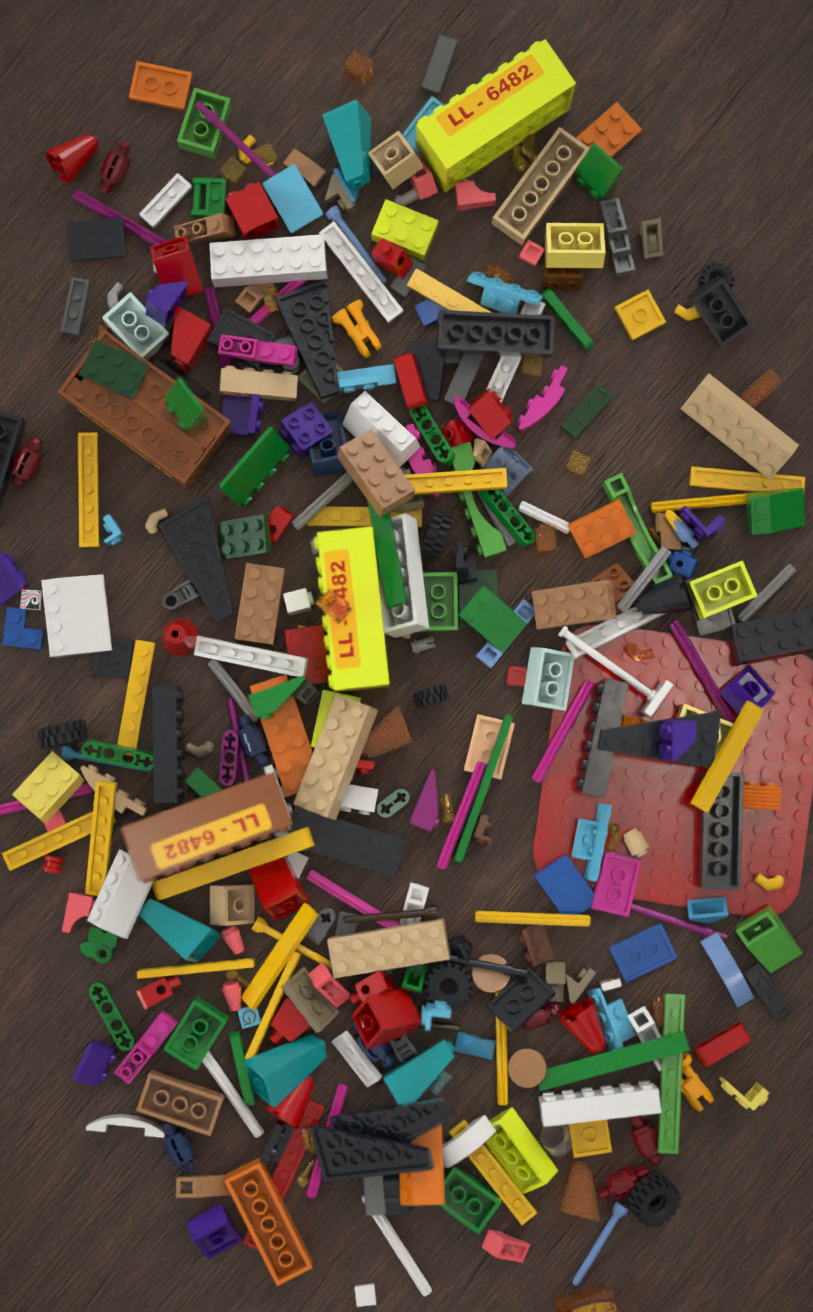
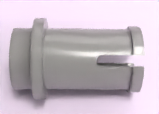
(407, 198)
(421, 644)

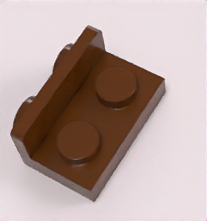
(562, 278)
(481, 826)
(537, 944)

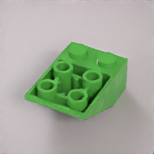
(768, 939)

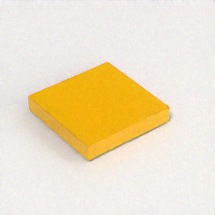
(640, 315)
(590, 1138)

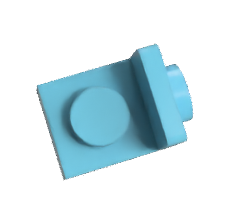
(112, 527)

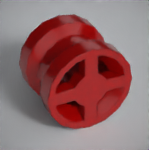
(53, 864)

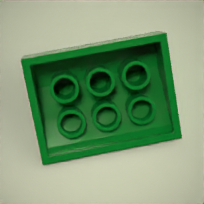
(255, 468)

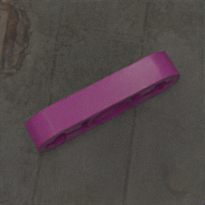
(223, 762)

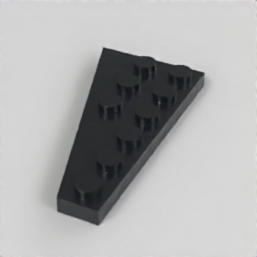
(310, 326)
(197, 548)
(645, 739)
(397, 1122)
(357, 1155)

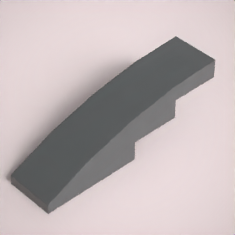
(617, 237)
(464, 377)

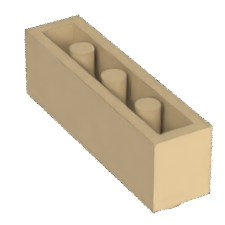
(265, 383)

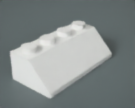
(368, 414)
(119, 898)

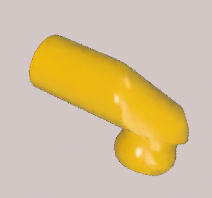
(249, 141)
(687, 314)
(769, 884)

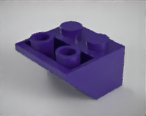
(676, 738)

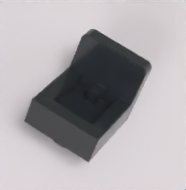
(460, 946)

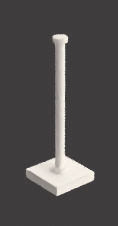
(653, 698)

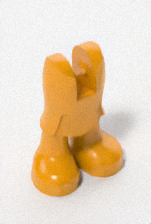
(359, 333)
(692, 1085)

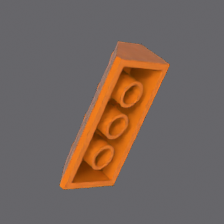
(425, 1186)

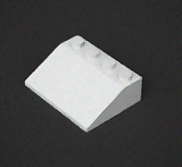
(76, 615)

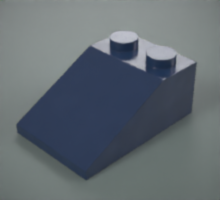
(324, 453)

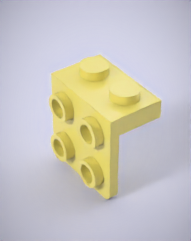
(753, 1098)

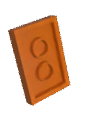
(160, 86)
(611, 130)
(602, 528)

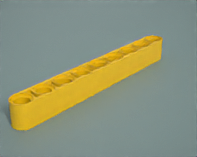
(232, 864)

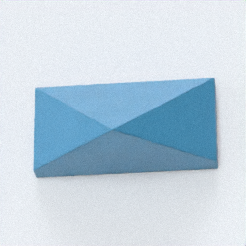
(352, 193)
(707, 909)
(475, 1045)

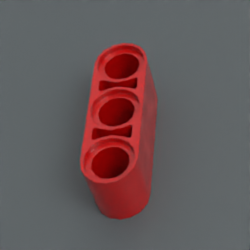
(410, 380)
(722, 1044)

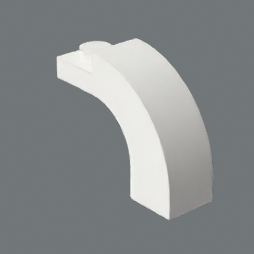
(645, 1028)
(467, 1141)

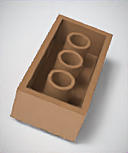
(375, 473)
(260, 604)
(574, 605)
(180, 1102)

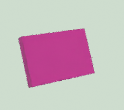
(616, 884)

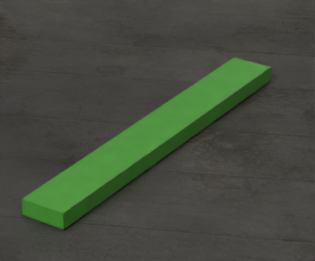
(671, 1078)

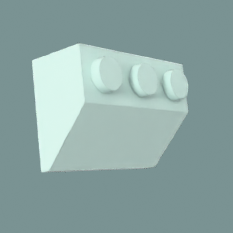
(135, 328)
(548, 678)

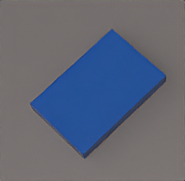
(565, 886)
(643, 952)

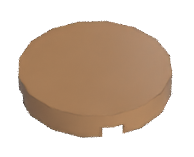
(489, 980)
(527, 1068)

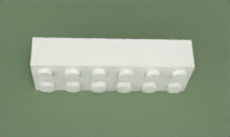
(268, 260)
(412, 615)
(599, 1103)

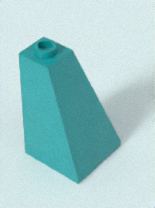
(351, 138)
(183, 933)
(284, 1068)
(416, 1074)

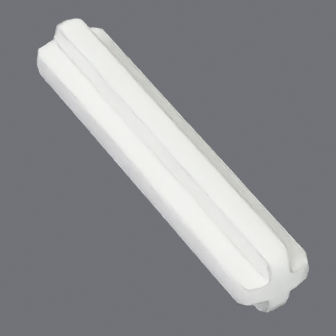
(544, 517)

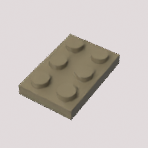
(309, 1000)

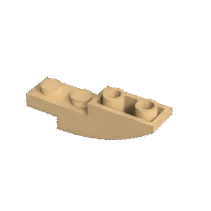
(122, 800)

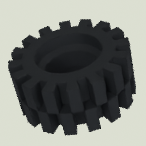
(716, 269)
(430, 696)

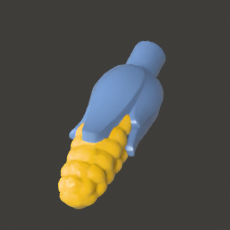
(683, 532)

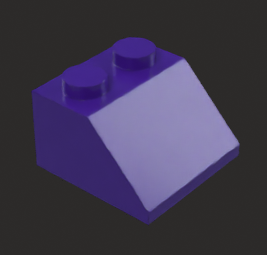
(163, 301)
(746, 687)
(94, 1063)
(214, 1231)

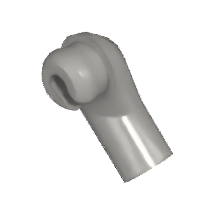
(112, 296)

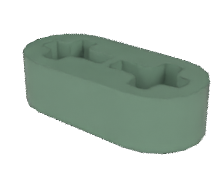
(395, 807)

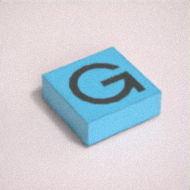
(249, 1017)

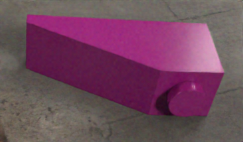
(426, 808)

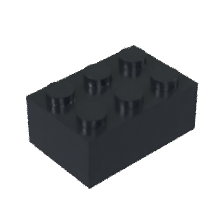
(720, 311)

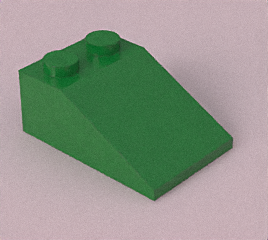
(598, 173)
(185, 406)
(775, 510)
(492, 619)
(271, 700)
(196, 1033)

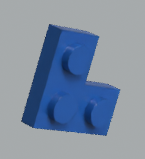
(15, 632)

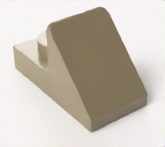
(336, 191)
(651, 238)
(555, 979)
(575, 988)

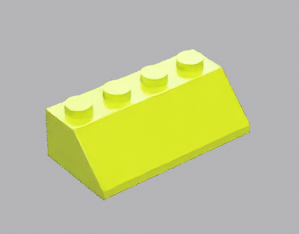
(519, 1152)

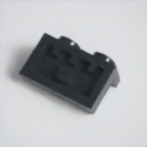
(465, 562)
(277, 1142)

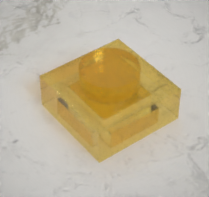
(266, 153)
(233, 170)
(532, 366)
(578, 463)

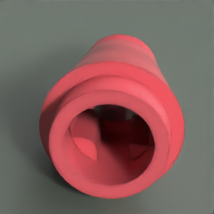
(232, 937)
(232, 994)

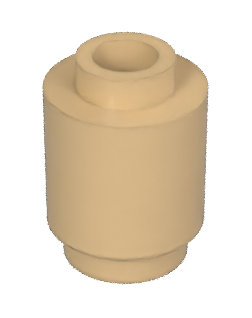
(636, 842)

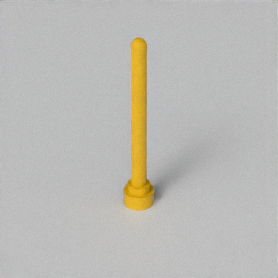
(261, 926)

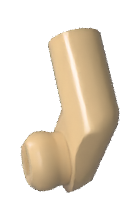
(152, 521)

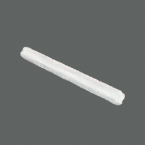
(232, 1095)
(402, 1253)

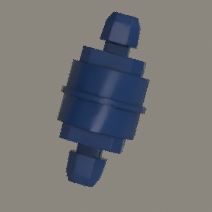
(254, 740)
(379, 1052)
(178, 1147)

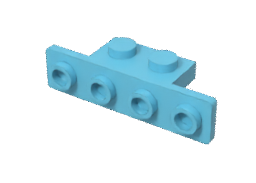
(501, 295)
(366, 378)
(590, 841)
(439, 1009)
(613, 1019)

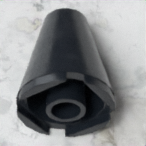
(664, 598)

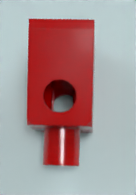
(388, 255)
(282, 520)
(374, 984)
(149, 995)
(288, 1022)

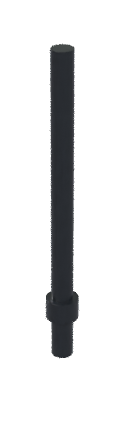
(506, 969)

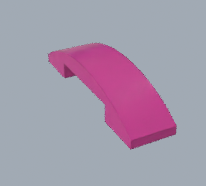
(502, 439)

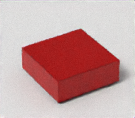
(516, 676)

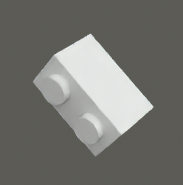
(298, 601)
(360, 798)

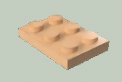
(483, 741)

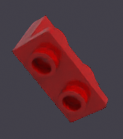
(364, 767)

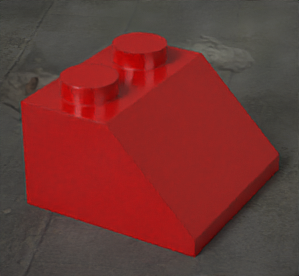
(490, 412)

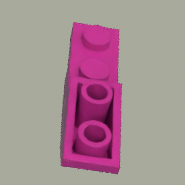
(257, 350)
(540, 407)
(416, 462)
(146, 1047)

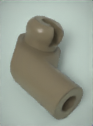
(201, 751)

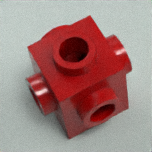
(457, 432)

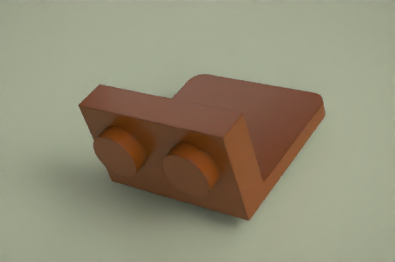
(620, 582)

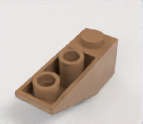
(207, 229)
(201, 1186)

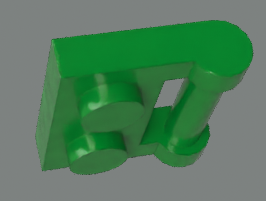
(214, 197)

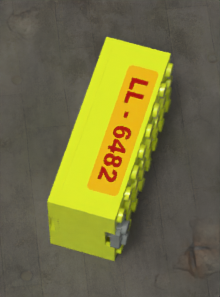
(494, 115)
(358, 642)

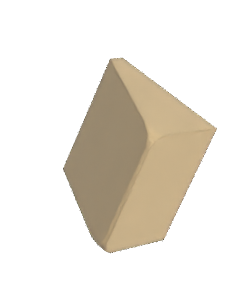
(481, 451)

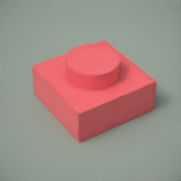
(531, 253)
(56, 821)

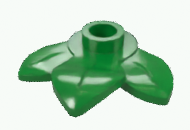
(99, 941)

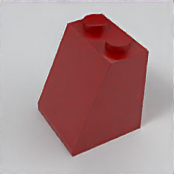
(252, 212)
(176, 264)
(188, 339)
(278, 887)
(386, 1017)

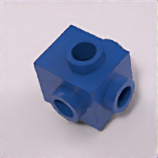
(689, 563)

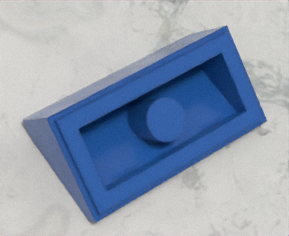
(428, 311)

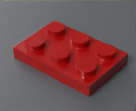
(309, 643)

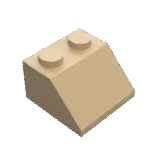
(395, 159)
(232, 904)

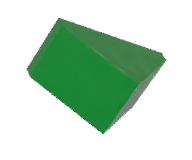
(414, 977)

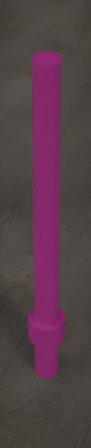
(212, 117)
(235, 726)
(704, 930)

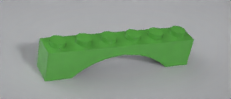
(488, 537)
(642, 542)

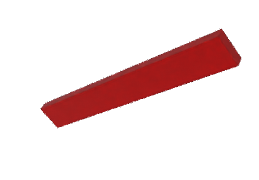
(291, 1157)

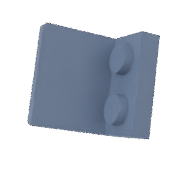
(515, 467)

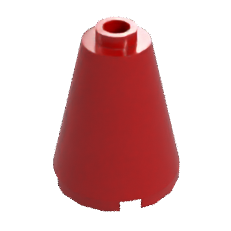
(72, 156)
(187, 638)
(584, 1024)
(294, 1105)

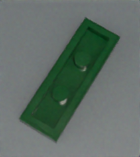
(586, 411)

